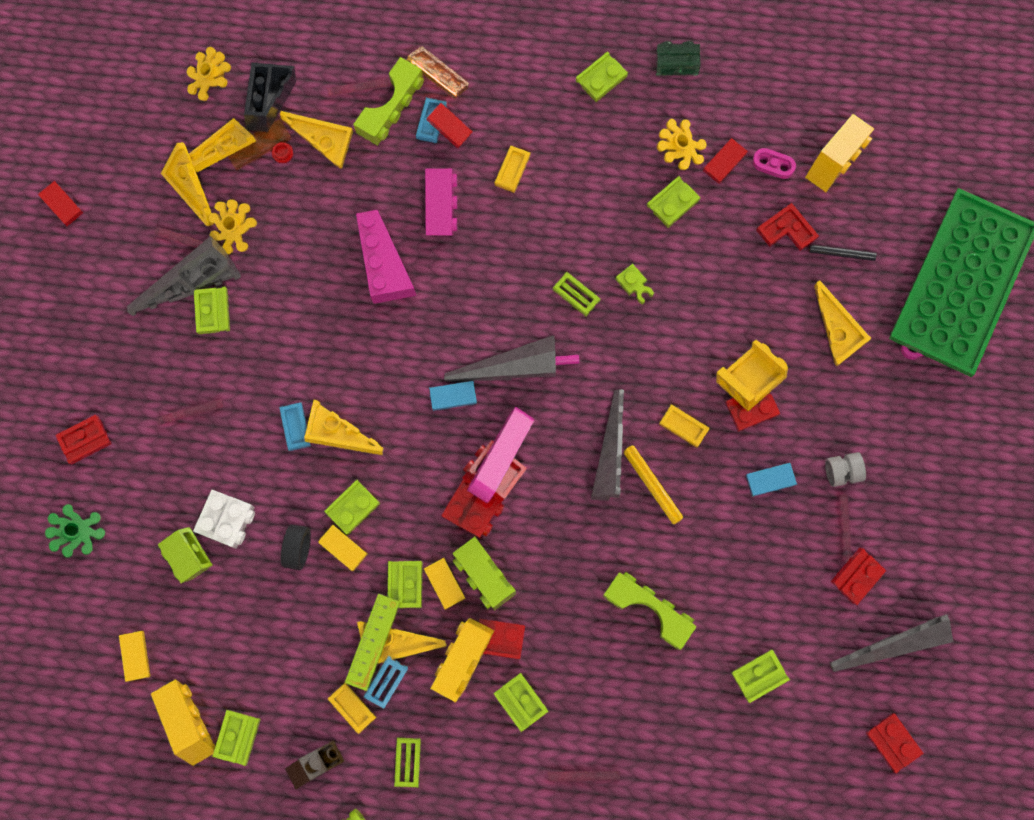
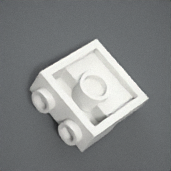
(224, 519)

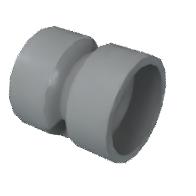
(849, 469)

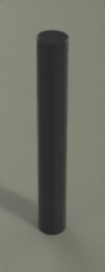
(842, 252)

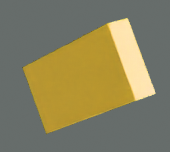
(512, 169)
(684, 426)
(342, 548)
(444, 583)
(134, 656)
(352, 708)

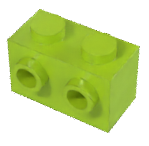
(184, 555)

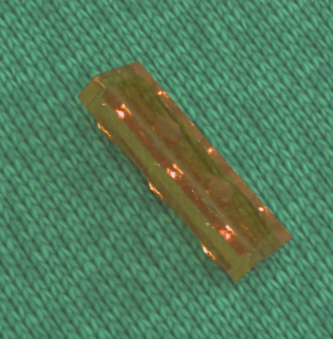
(438, 72)
(264, 143)

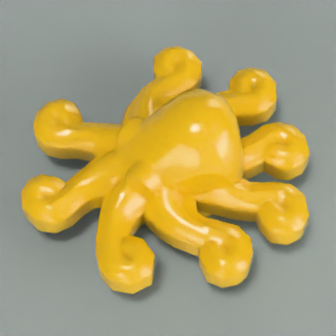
(208, 73)
(680, 144)
(231, 225)

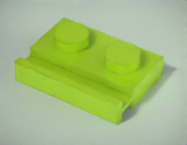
(601, 76)
(673, 201)
(211, 310)
(352, 507)
(405, 583)
(760, 676)
(520, 702)
(236, 737)

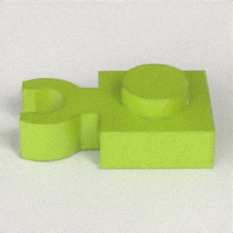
(634, 281)

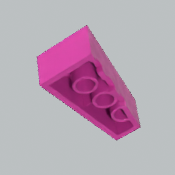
(383, 265)

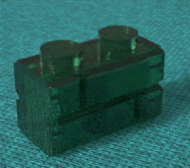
(677, 58)

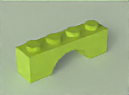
(375, 122)
(674, 627)

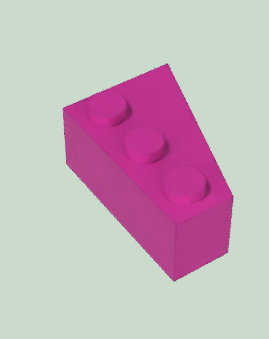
(440, 202)

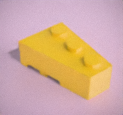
(839, 152)
(462, 659)
(183, 723)

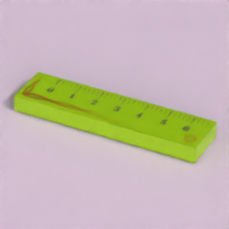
(372, 642)

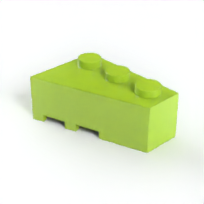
(483, 574)

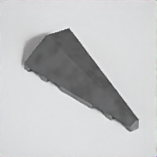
(200, 269)
(526, 361)
(609, 467)
(921, 637)

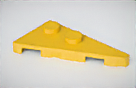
(326, 137)
(183, 178)
(842, 330)
(330, 430)
(404, 644)

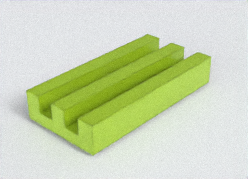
(590, 306)
(407, 783)

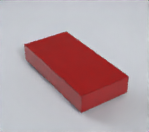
(449, 125)
(725, 161)
(60, 203)

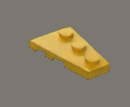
(221, 144)

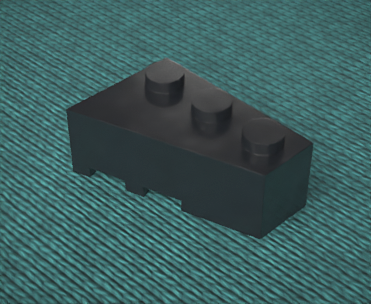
(266, 94)

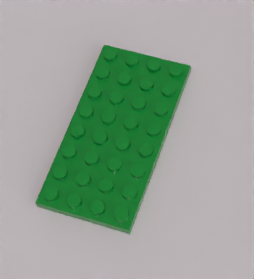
(964, 282)

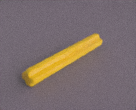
(653, 484)

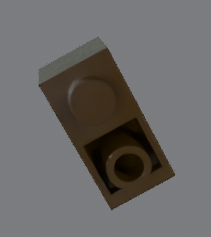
(314, 764)

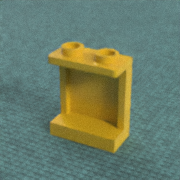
(753, 375)

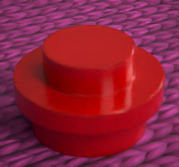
(282, 152)

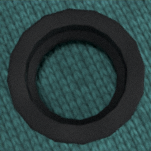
(295, 547)

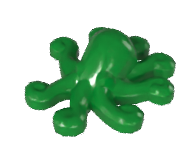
(73, 531)

